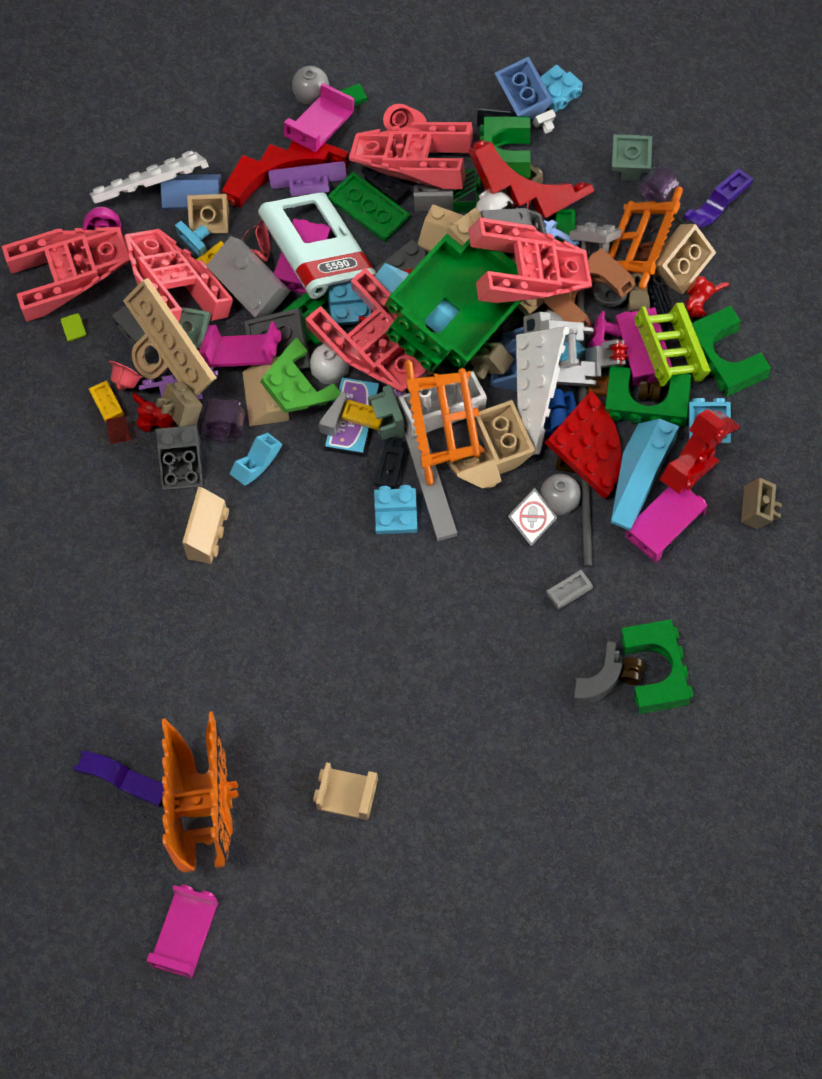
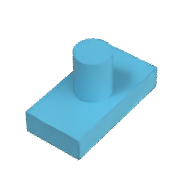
(194, 238)

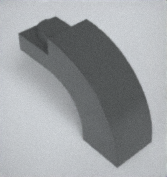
(599, 686)

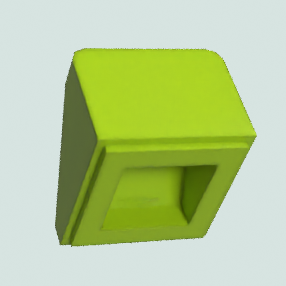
(73, 327)

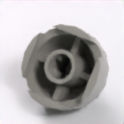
(307, 84)
(561, 493)

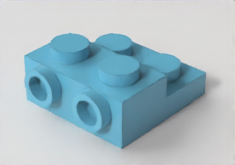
(561, 87)
(346, 304)
(699, 405)
(395, 510)

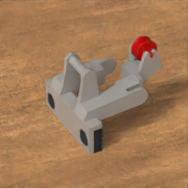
(571, 370)

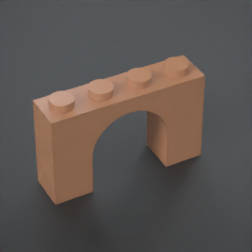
(603, 270)

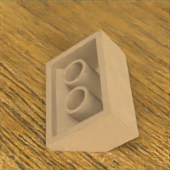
(436, 226)
(683, 257)
(260, 404)
(504, 436)
(205, 526)

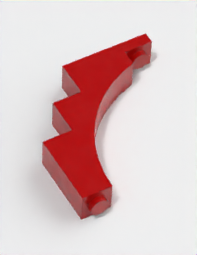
(252, 174)
(498, 175)

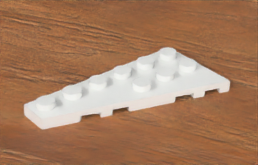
(153, 175)
(537, 378)

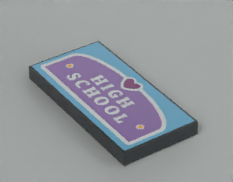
(352, 437)

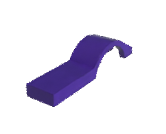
(719, 199)
(121, 777)

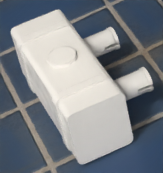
(431, 407)

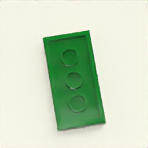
(369, 206)

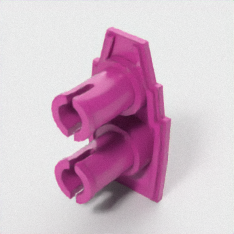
(602, 326)

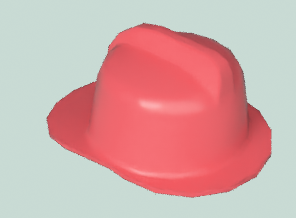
(401, 115)
(124, 376)

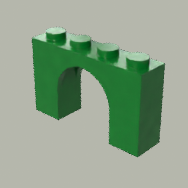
(509, 131)
(729, 376)
(622, 406)
(659, 638)

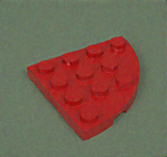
(590, 444)

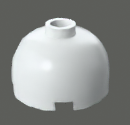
(494, 201)
(327, 365)

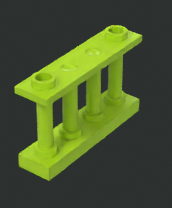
(683, 332)

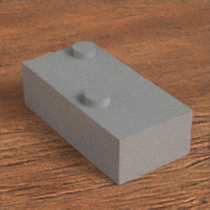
(248, 278)

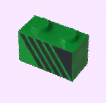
(466, 199)

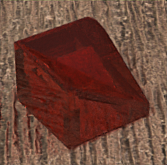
(118, 429)

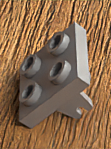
(592, 233)

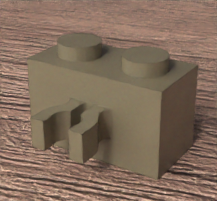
(491, 359)
(180, 404)
(759, 504)

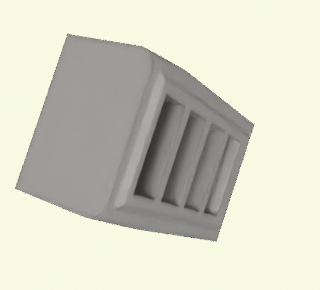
(331, 420)

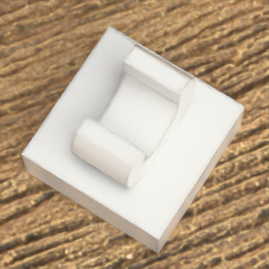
(545, 120)

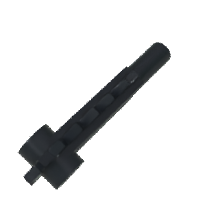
(659, 298)

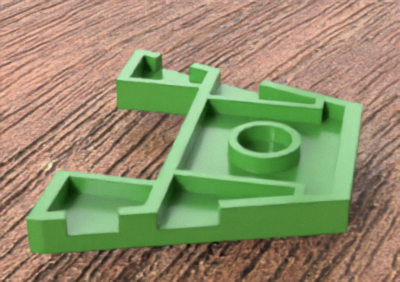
(289, 385)

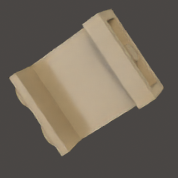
(345, 792)

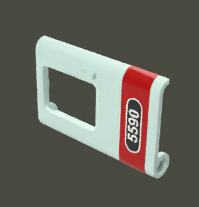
(317, 262)

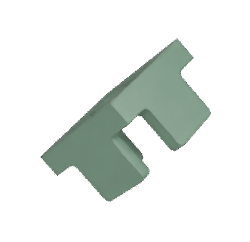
(631, 156)
(195, 324)
(386, 407)

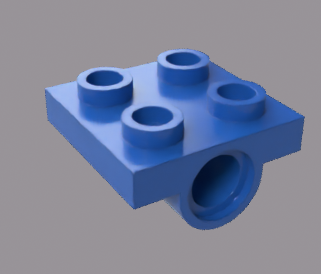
(560, 407)

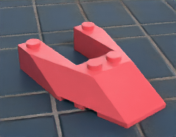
(405, 151)
(75, 260)
(542, 262)
(168, 266)
(367, 344)

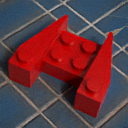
(698, 454)

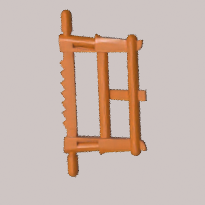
(646, 208)
(430, 459)

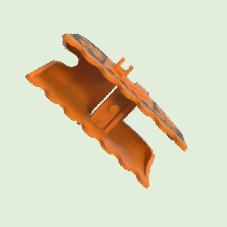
(196, 795)

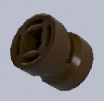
(653, 393)
(631, 671)

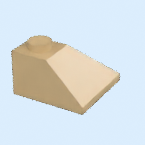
(478, 471)

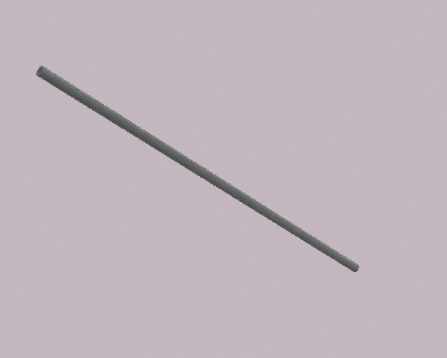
(586, 511)

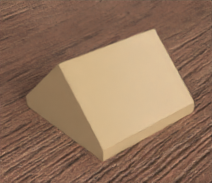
(210, 211)

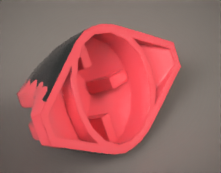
(258, 240)

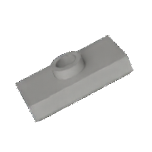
(569, 589)

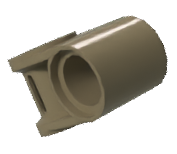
(638, 297)

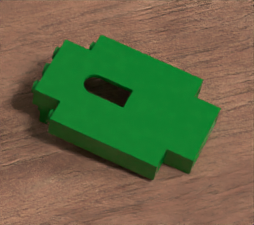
(451, 275)

